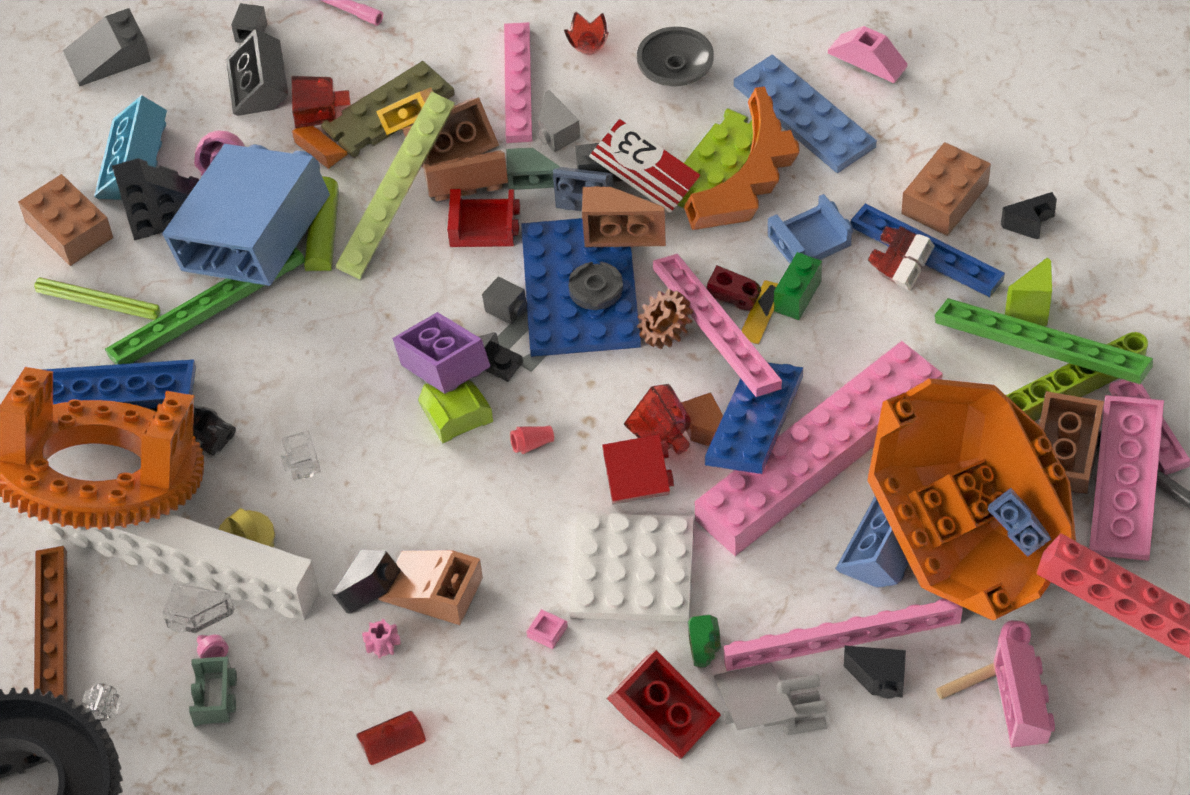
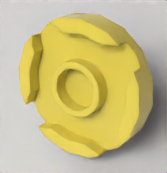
(251, 526)

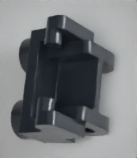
(211, 429)

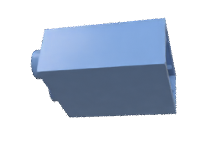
(247, 213)

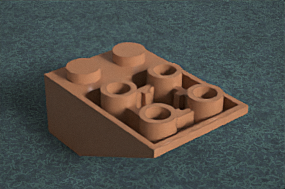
(436, 583)

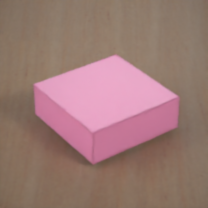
(547, 629)

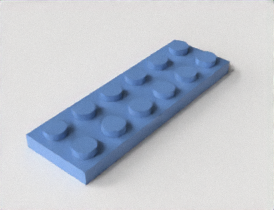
(808, 114)

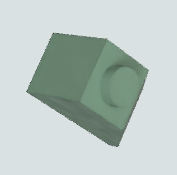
(529, 169)

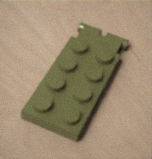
(360, 123)

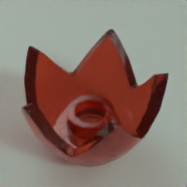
(587, 36)

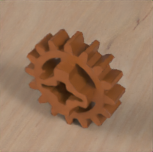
(665, 319)

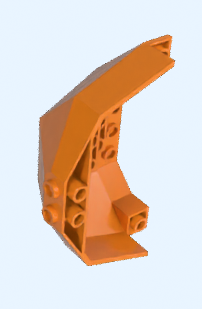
(938, 467)

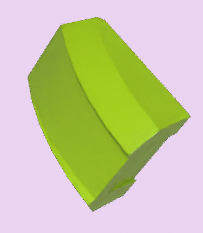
(455, 410)

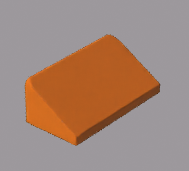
(318, 145)

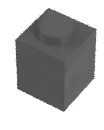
(247, 20)
(504, 300)

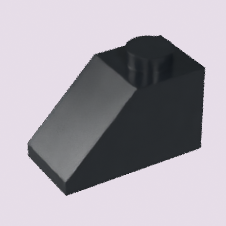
(366, 579)
(877, 669)

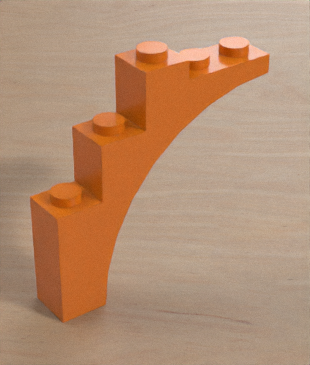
(736, 198)

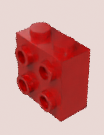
(637, 469)

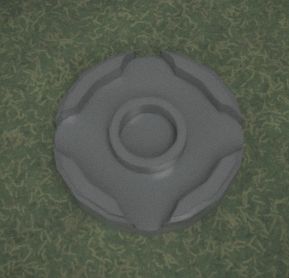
(595, 285)

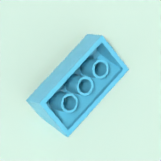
(132, 136)

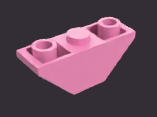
(869, 52)

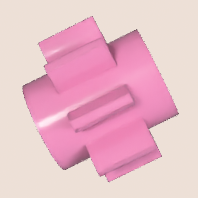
(381, 638)

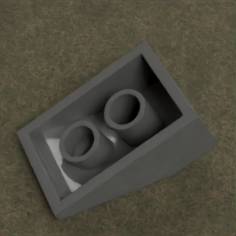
(107, 48)

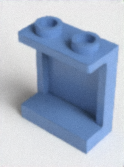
(812, 233)

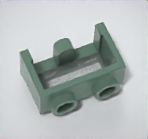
(212, 690)

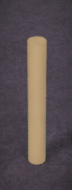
(966, 681)

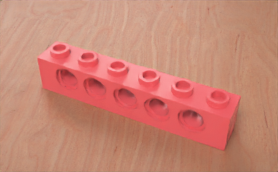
(1117, 592)

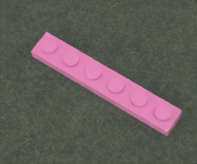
(518, 82)

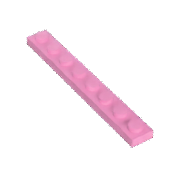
(719, 326)
(837, 635)

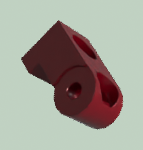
(733, 288)

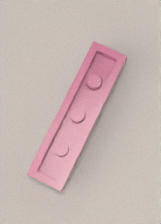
(1171, 454)

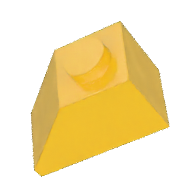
(403, 112)

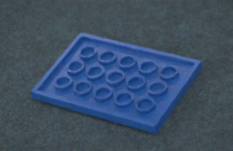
(554, 319)

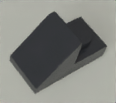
(1027, 215)
(501, 360)

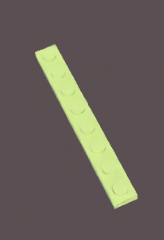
(395, 185)

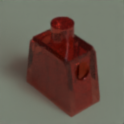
(316, 100)
(661, 414)

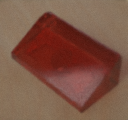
(391, 737)

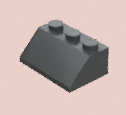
(256, 74)

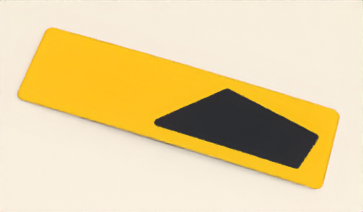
(760, 314)

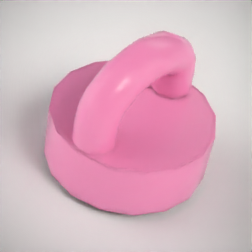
(1016, 630)
(211, 646)

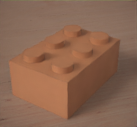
(945, 188)
(65, 219)
(1073, 430)

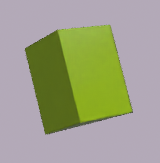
(1031, 295)

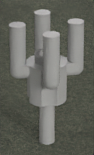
(803, 704)

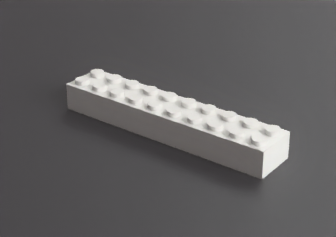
(206, 558)

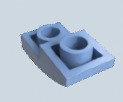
(1019, 521)

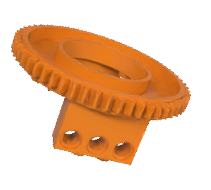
(37, 429)

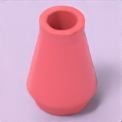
(530, 437)

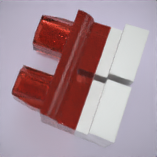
(902, 257)

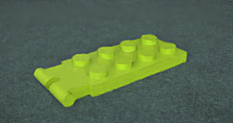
(720, 152)

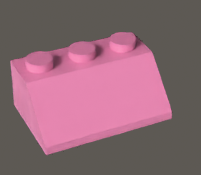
(1022, 693)

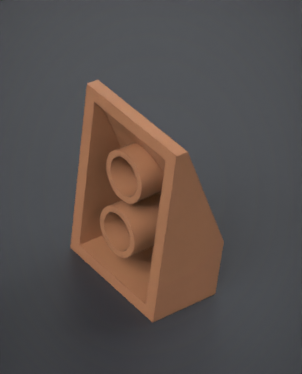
(621, 219)

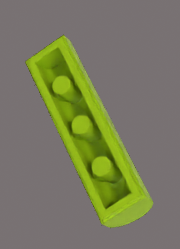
(322, 232)

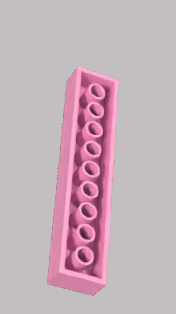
(809, 452)

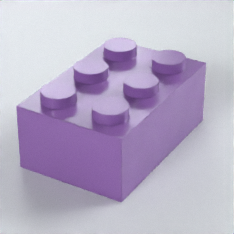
(441, 352)

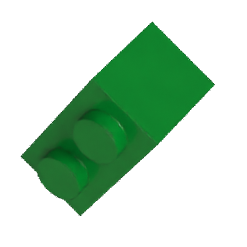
(797, 286)

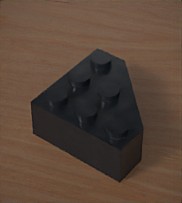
(150, 195)

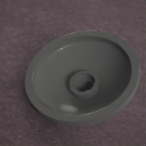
(675, 56)

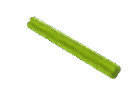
(97, 298)

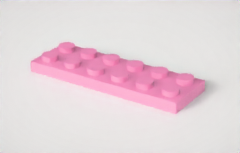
(1126, 477)

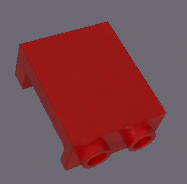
(482, 221)

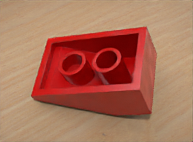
(664, 705)

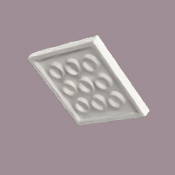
(632, 567)

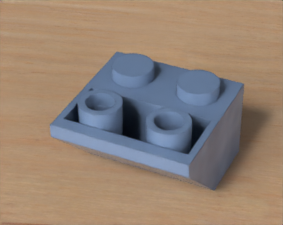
(570, 184)

